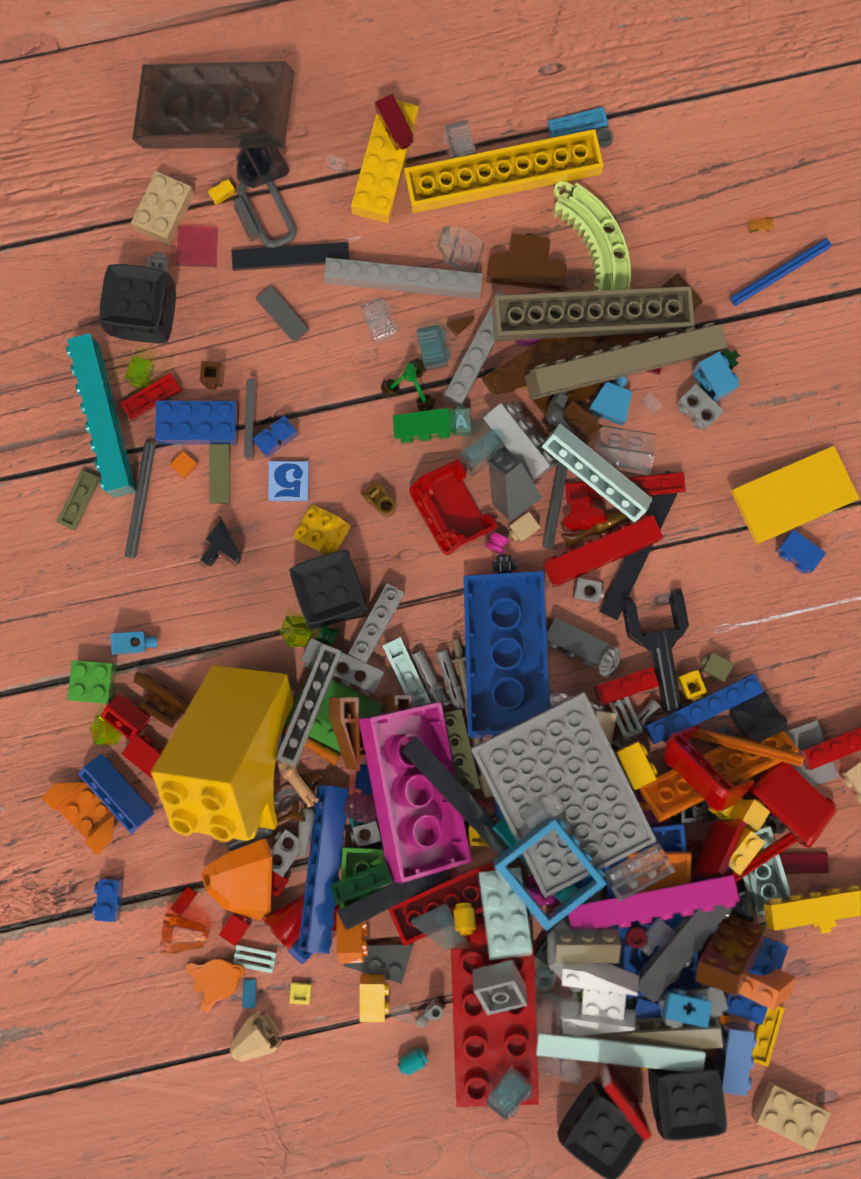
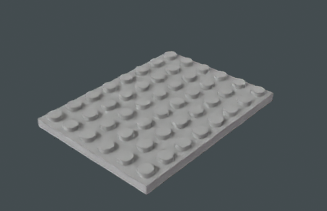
(567, 754)

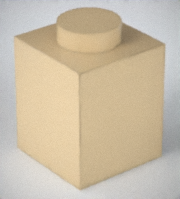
(523, 528)

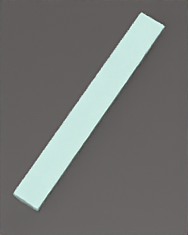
(620, 1052)

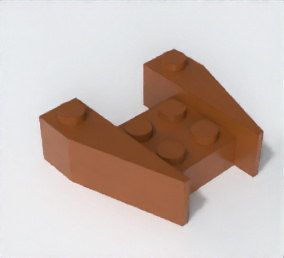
(346, 725)

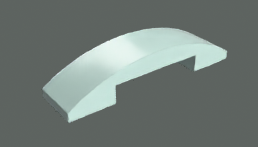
(406, 671)

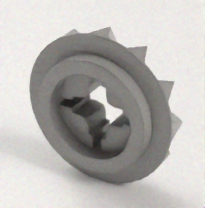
(609, 662)

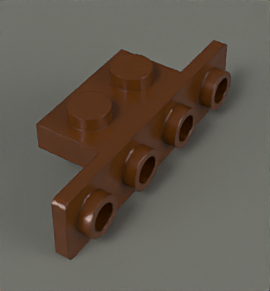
(160, 701)

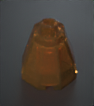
(181, 934)

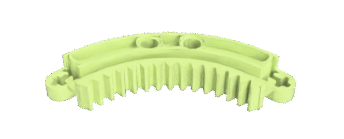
(590, 219)

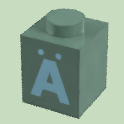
(463, 421)

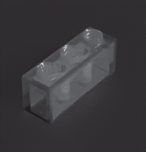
(639, 872)

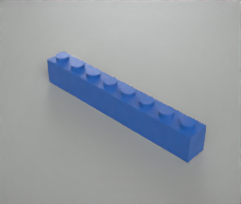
(323, 870)

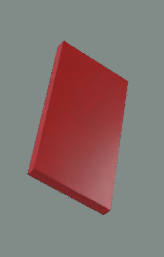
(624, 1098)

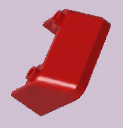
(700, 773)

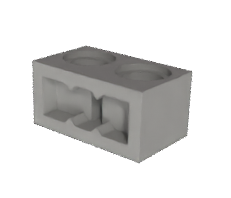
(703, 404)
(287, 854)

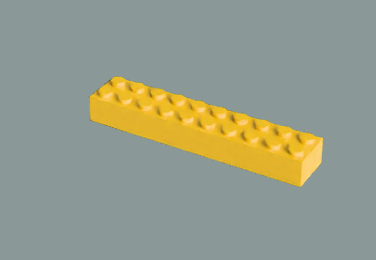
(503, 171)

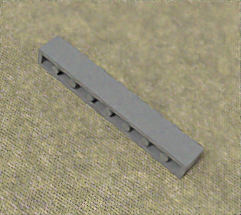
(403, 278)

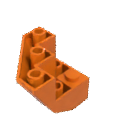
(242, 880)

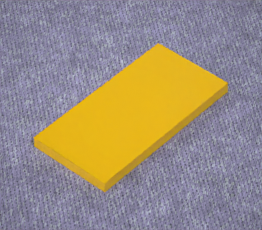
(794, 495)

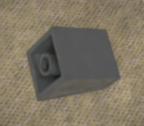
(511, 485)

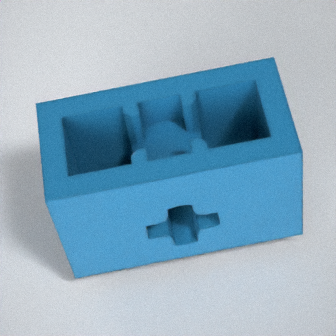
(697, 1015)

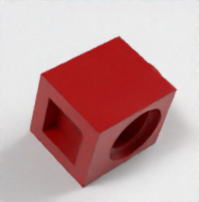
(235, 928)

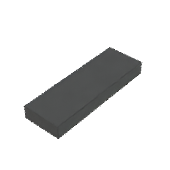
(282, 314)

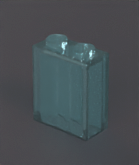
(482, 450)

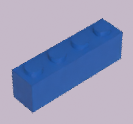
(116, 793)

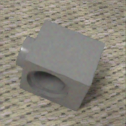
(579, 591)
(372, 827)

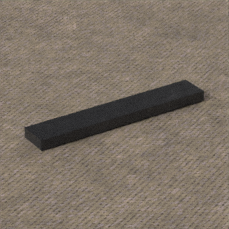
(288, 256)
(386, 898)

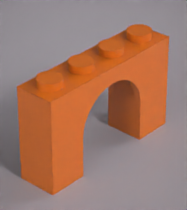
(768, 989)

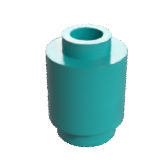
(412, 1061)

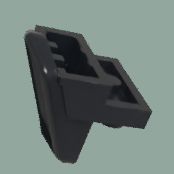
(260, 166)
(220, 542)

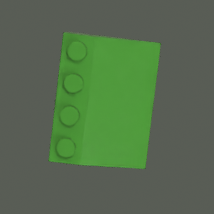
(322, 728)

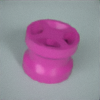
(496, 543)

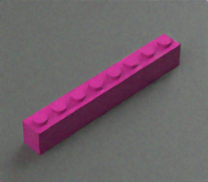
(655, 904)

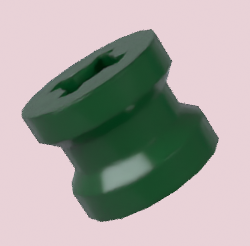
(328, 635)

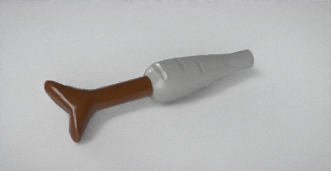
(306, 827)

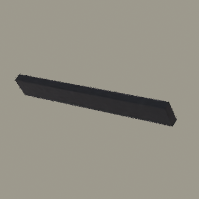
(634, 562)
(454, 793)

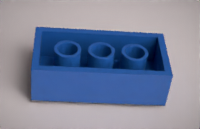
(196, 422)
(768, 959)

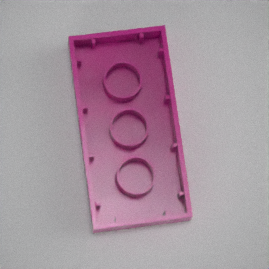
(415, 821)

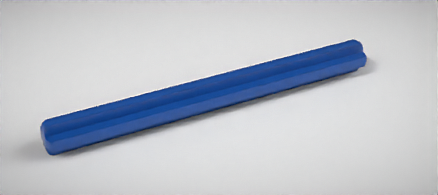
(780, 272)

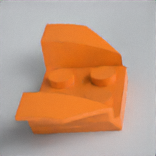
(84, 812)

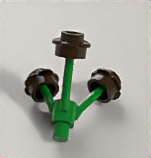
(412, 371)

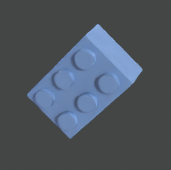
(736, 1058)

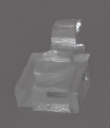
(659, 934)

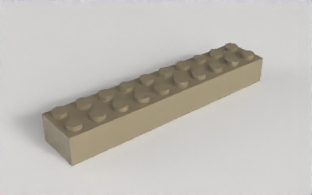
(592, 313)
(625, 361)

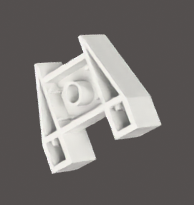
(603, 998)

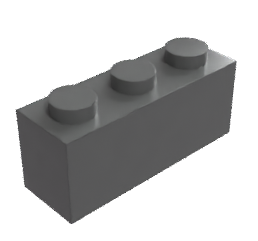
(576, 642)

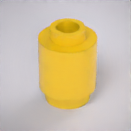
(464, 918)

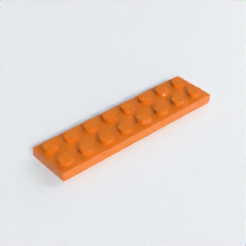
(673, 794)

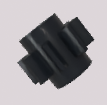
(504, 564)

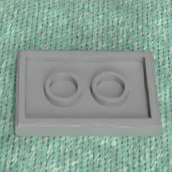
(803, 737)

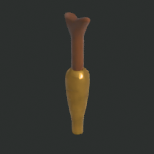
(613, 521)

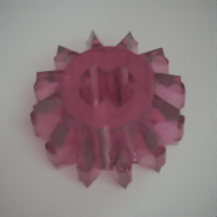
(360, 807)

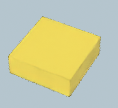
(300, 993)

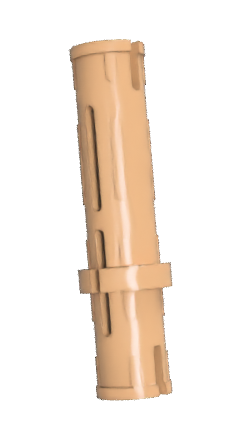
(298, 783)

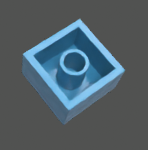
(716, 377)

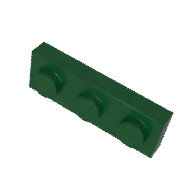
(362, 883)

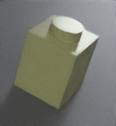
(716, 666)

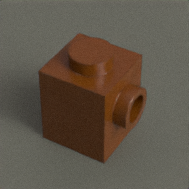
(211, 374)

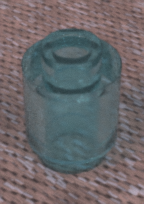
(544, 984)

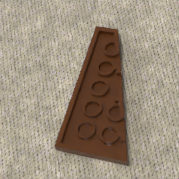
(512, 373)

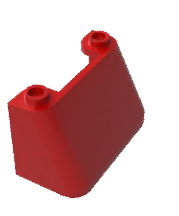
(450, 508)
(793, 802)

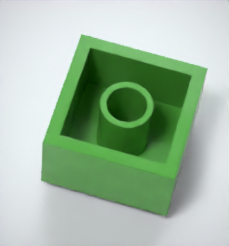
(92, 682)

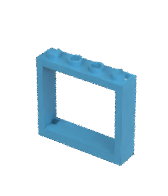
(527, 841)

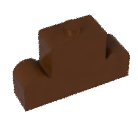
(527, 265)

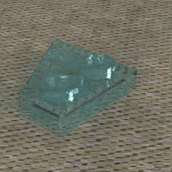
(439, 927)

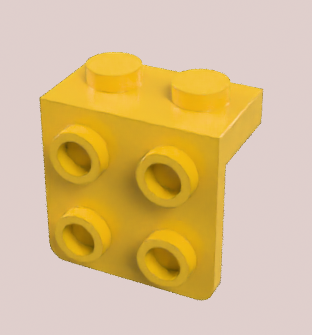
(321, 530)

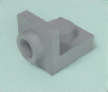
(158, 261)

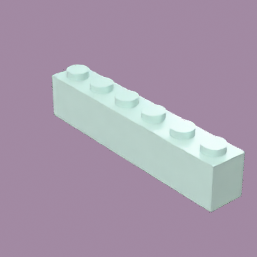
(597, 473)

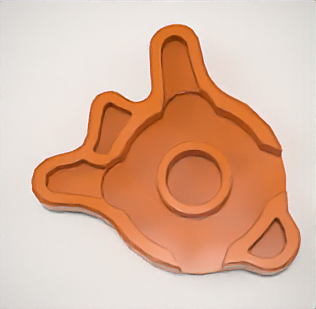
(216, 979)

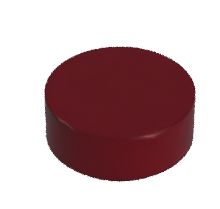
(636, 937)

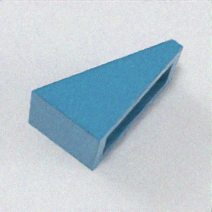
(249, 993)

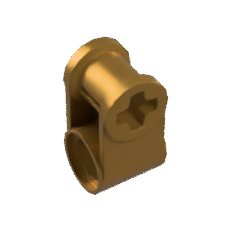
(377, 496)

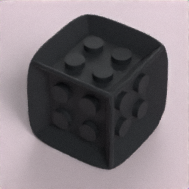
(137, 303)
(328, 589)
(688, 1102)
(599, 1133)

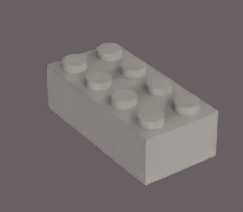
(521, 438)

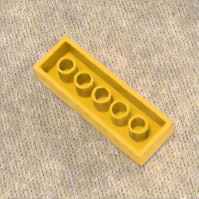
(382, 170)

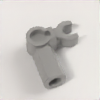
(433, 1011)

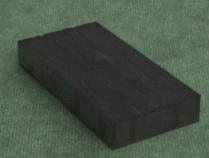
(214, 105)

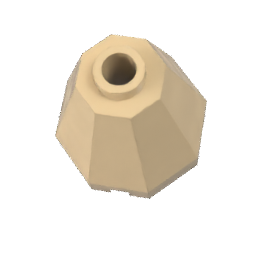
(256, 1038)

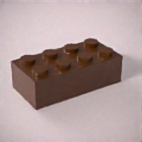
(731, 954)

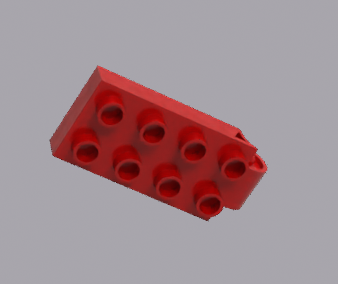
(490, 1043)

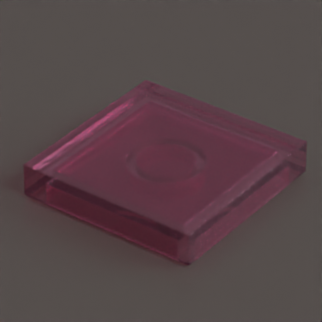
(197, 246)

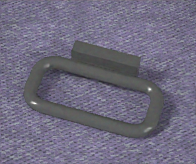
(251, 222)

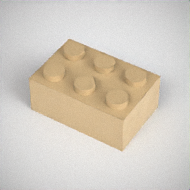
(162, 208)
(791, 1115)

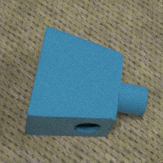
(613, 402)
(122, 643)

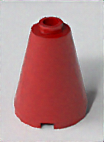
(286, 922)

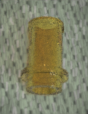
(761, 225)

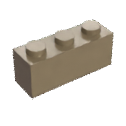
(587, 946)

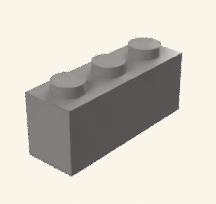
(714, 995)

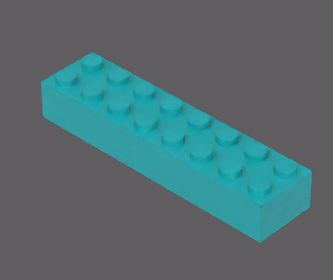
(101, 416)

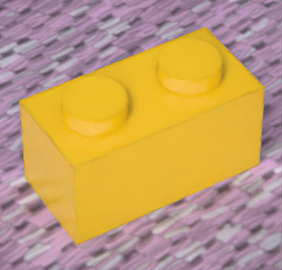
(221, 192)

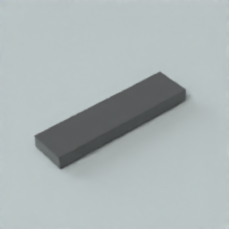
(250, 419)

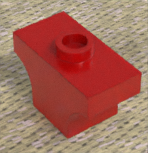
(584, 515)

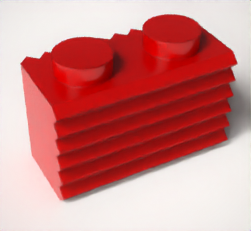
(125, 717)

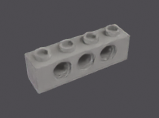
(376, 623)
(373, 675)

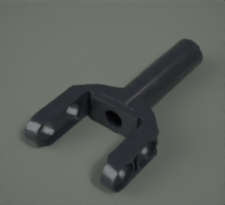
(660, 645)

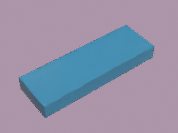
(578, 122)

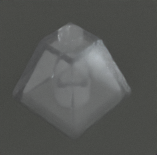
(460, 248)

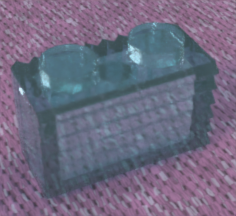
(432, 347)
(509, 1093)

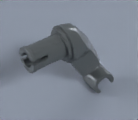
(556, 410)

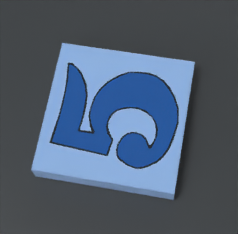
(288, 481)

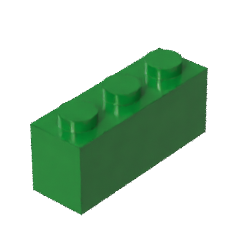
(424, 425)

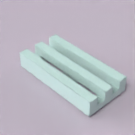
(620, 704)
(252, 958)

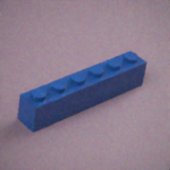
(703, 708)

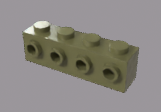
(460, 750)

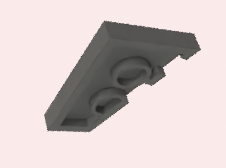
(385, 960)

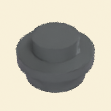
(604, 137)

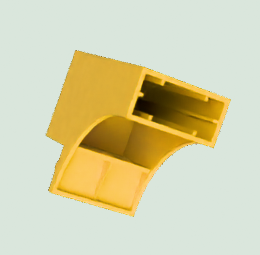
(223, 755)

